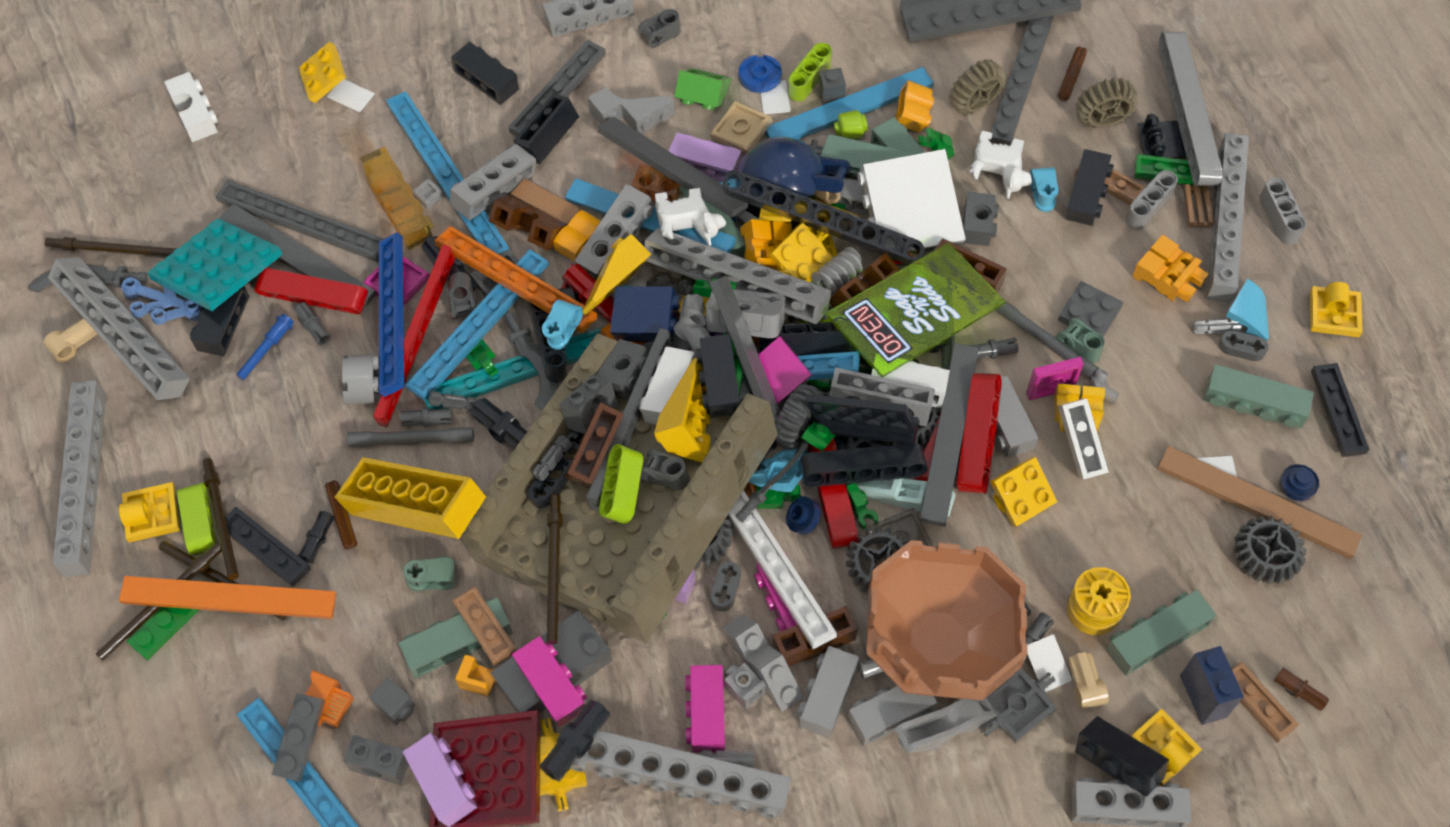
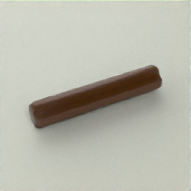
(1072, 73)
(341, 516)

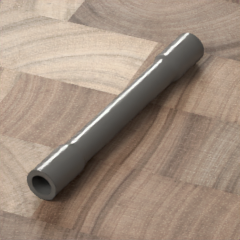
(1013, 314)
(369, 438)

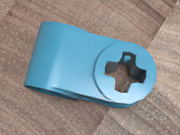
(1044, 188)
(561, 323)

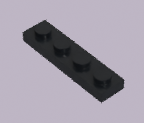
(1339, 410)
(266, 547)

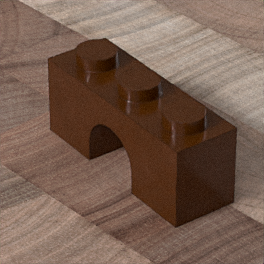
(514, 214)
(875, 273)
(796, 648)

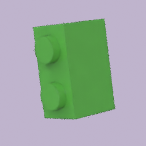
(701, 87)

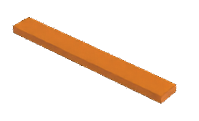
(508, 274)
(228, 597)

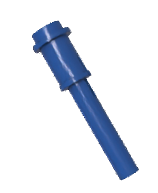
(272, 337)

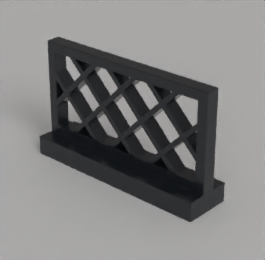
(864, 418)

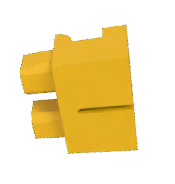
(1067, 393)

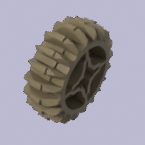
(977, 87)
(1107, 103)

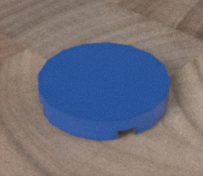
(760, 73)

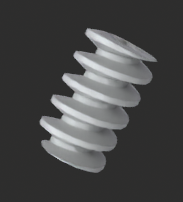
(838, 270)

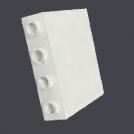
(913, 198)

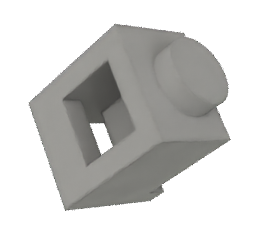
(746, 693)

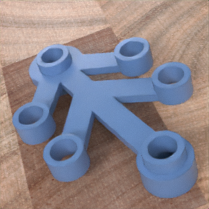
(133, 289)

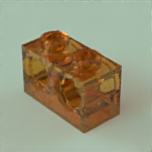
(652, 182)

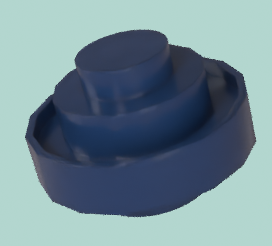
(1299, 482)
(803, 515)

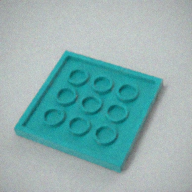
(214, 264)

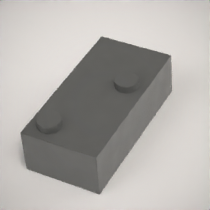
(577, 647)

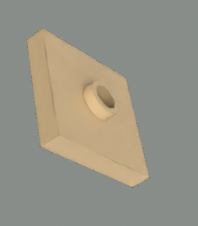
(741, 127)

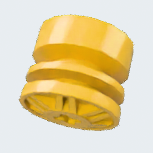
(1090, 611)

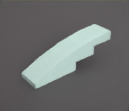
(899, 492)

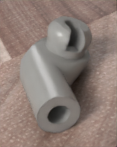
(1099, 380)

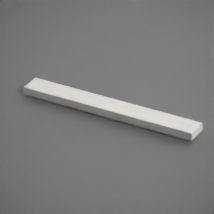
(782, 576)

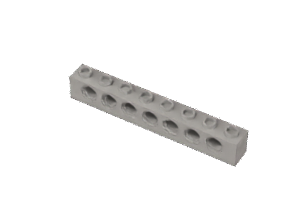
(1228, 219)
(705, 263)
(118, 328)
(79, 479)
(693, 766)

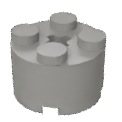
(360, 379)

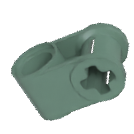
(1080, 338)
(432, 574)

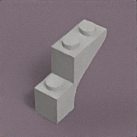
(638, 113)
(764, 661)
(939, 727)

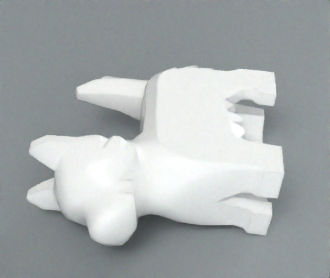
(1001, 160)
(687, 214)

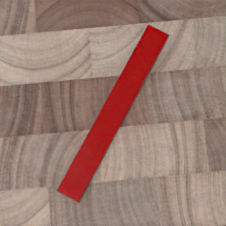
(418, 328)

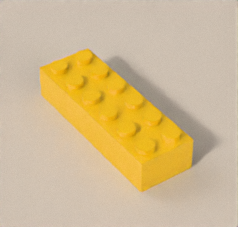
(411, 497)

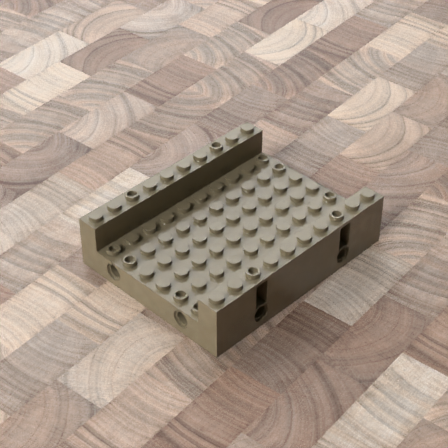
(606, 567)

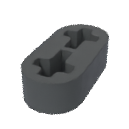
(1243, 345)
(720, 585)

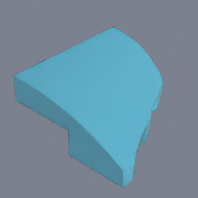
(1251, 310)
(773, 466)

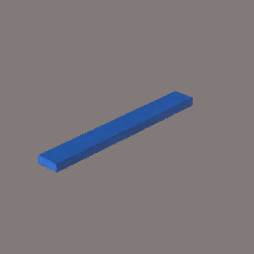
(391, 315)

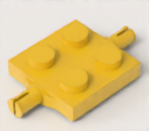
(801, 253)
(571, 780)

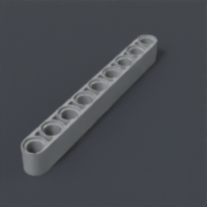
(1190, 109)

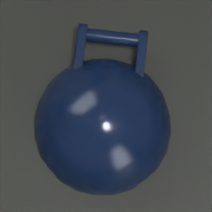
(793, 167)

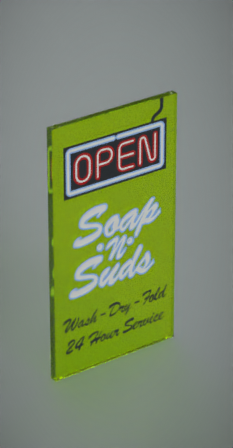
(915, 309)

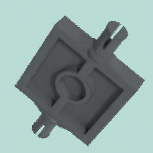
(1019, 705)

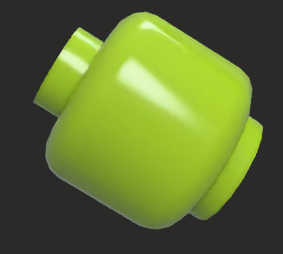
(851, 125)

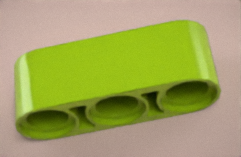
(806, 74)
(621, 484)
(196, 518)

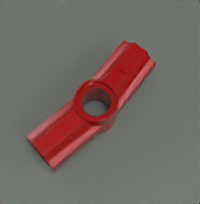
(583, 284)

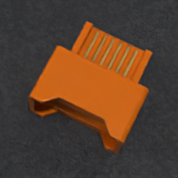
(336, 700)

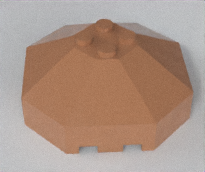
(946, 620)

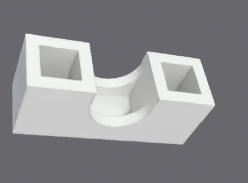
(186, 94)

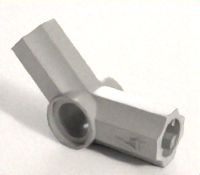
(692, 321)

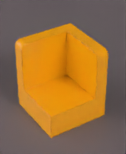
(474, 677)

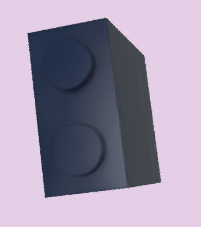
(643, 311)
(1211, 685)

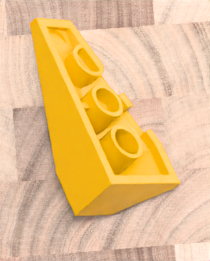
(684, 419)

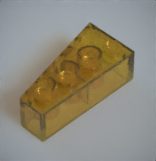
(396, 198)

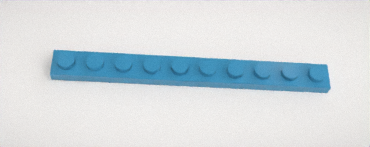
(441, 167)

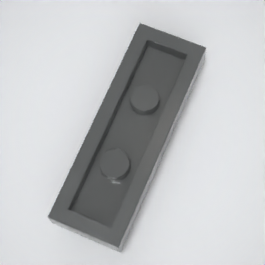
(298, 737)

